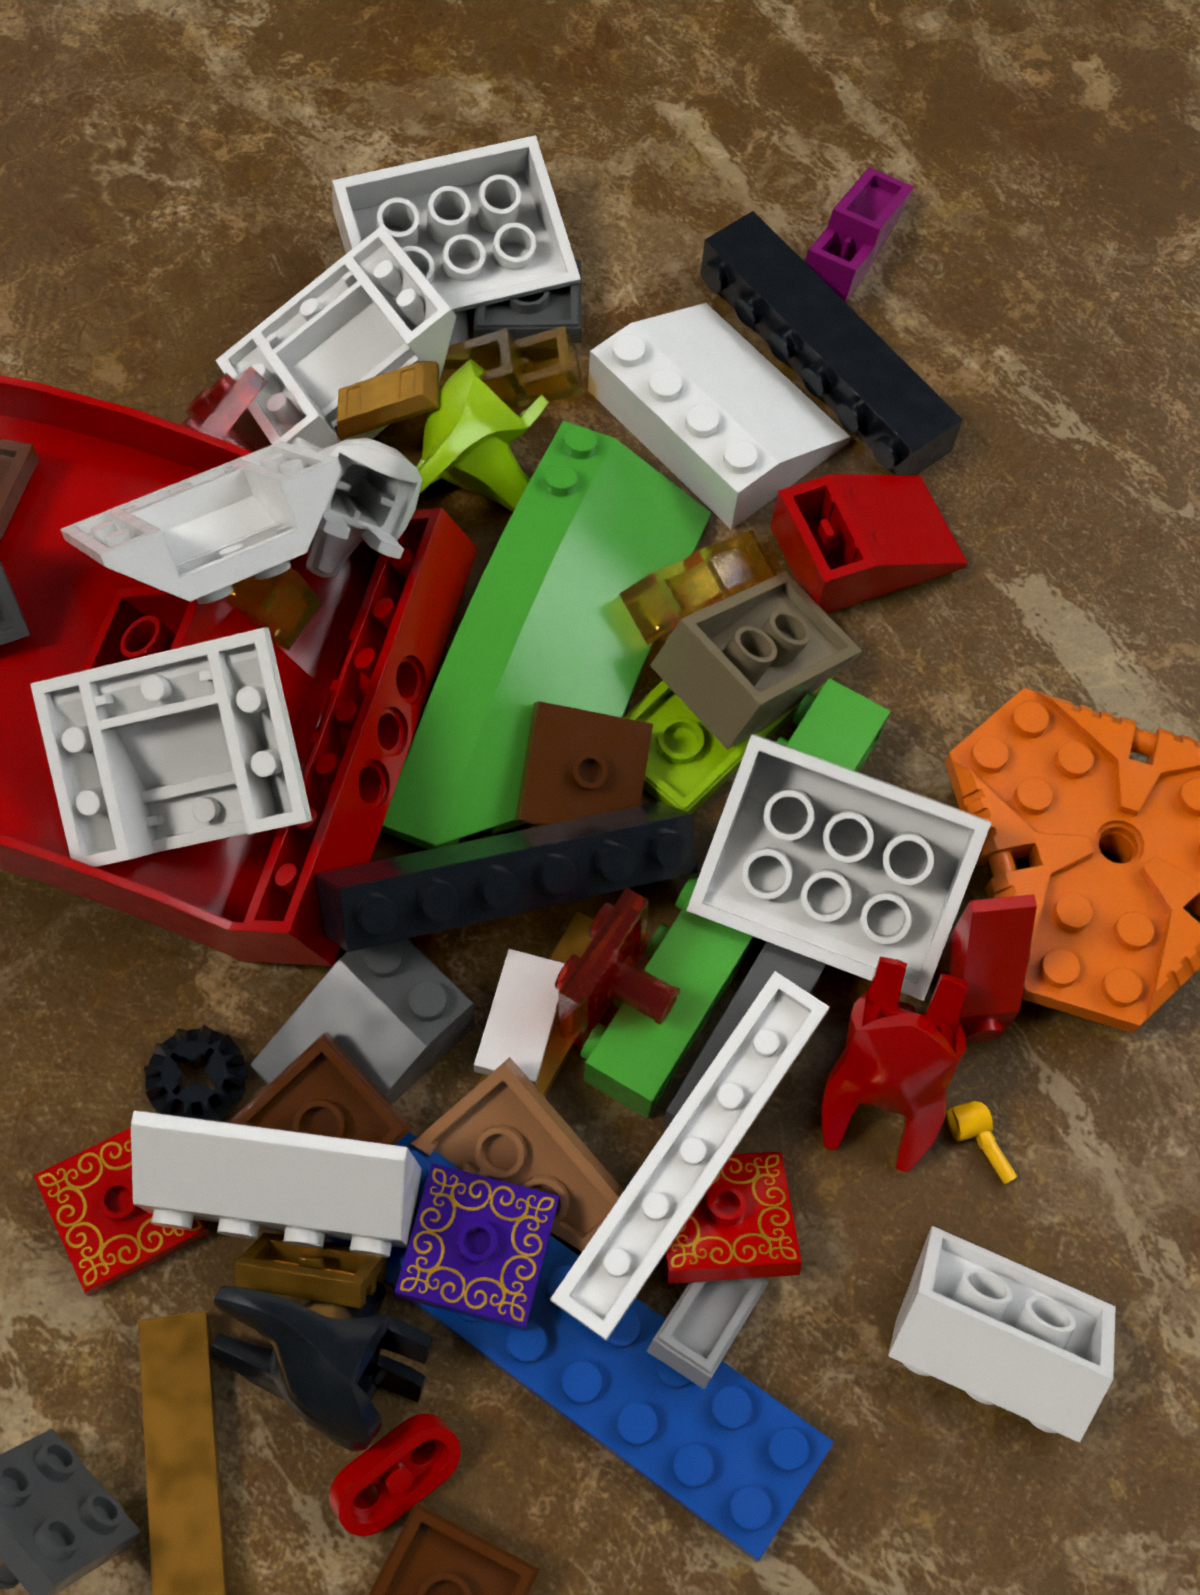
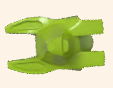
(472, 437)

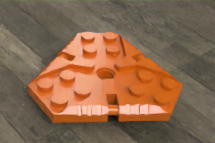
(1061, 791)

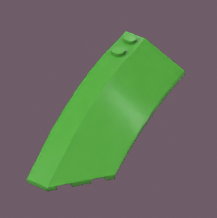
(542, 631)

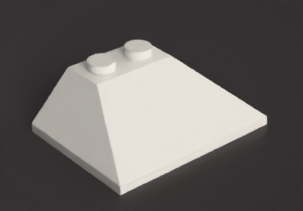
(341, 329)
(216, 524)
(172, 749)

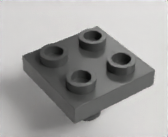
(55, 1518)

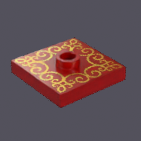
(97, 1218)
(739, 1226)

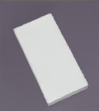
(520, 1015)

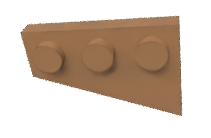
(517, 1137)

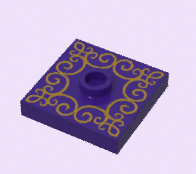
(477, 1247)

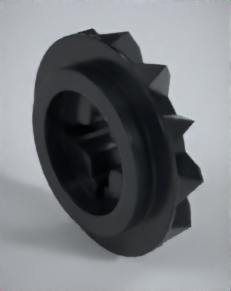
(225, 1070)

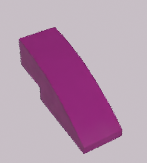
(858, 231)

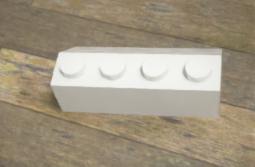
(273, 1182)

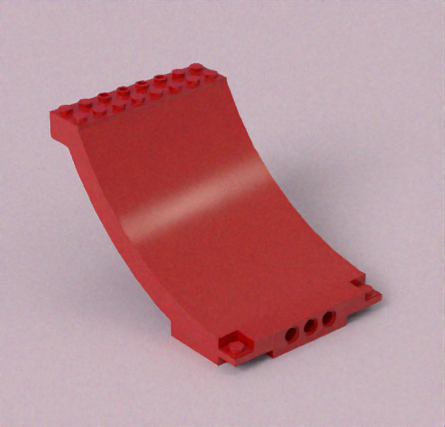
(347, 680)

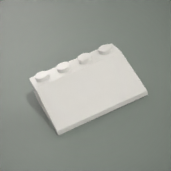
(469, 221)
(712, 409)
(837, 864)

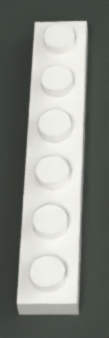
(689, 1156)

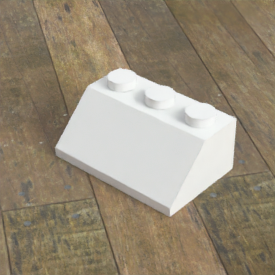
(1006, 1335)

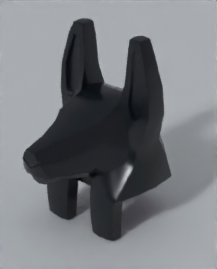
(324, 1358)

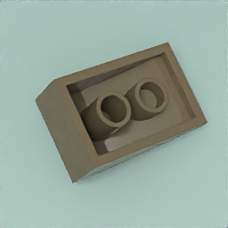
(752, 657)

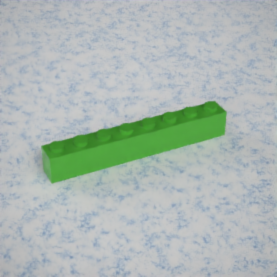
(636, 1056)

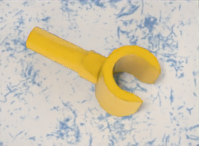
(975, 1120)

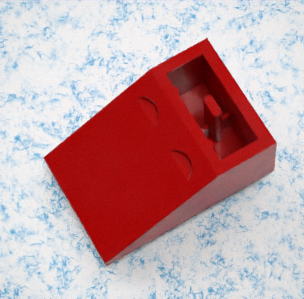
(862, 536)

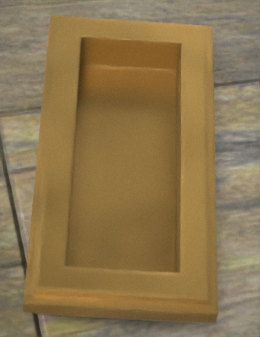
(387, 399)

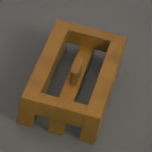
(309, 1273)

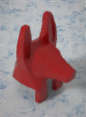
(897, 1061)

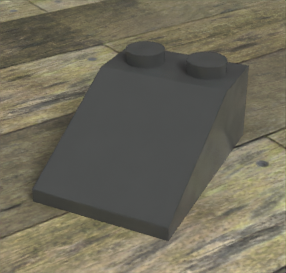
(384, 1011)

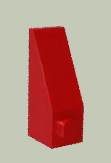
(992, 955)

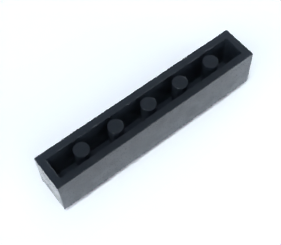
(829, 347)
(504, 875)

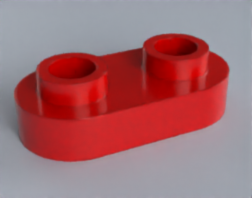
(394, 1474)

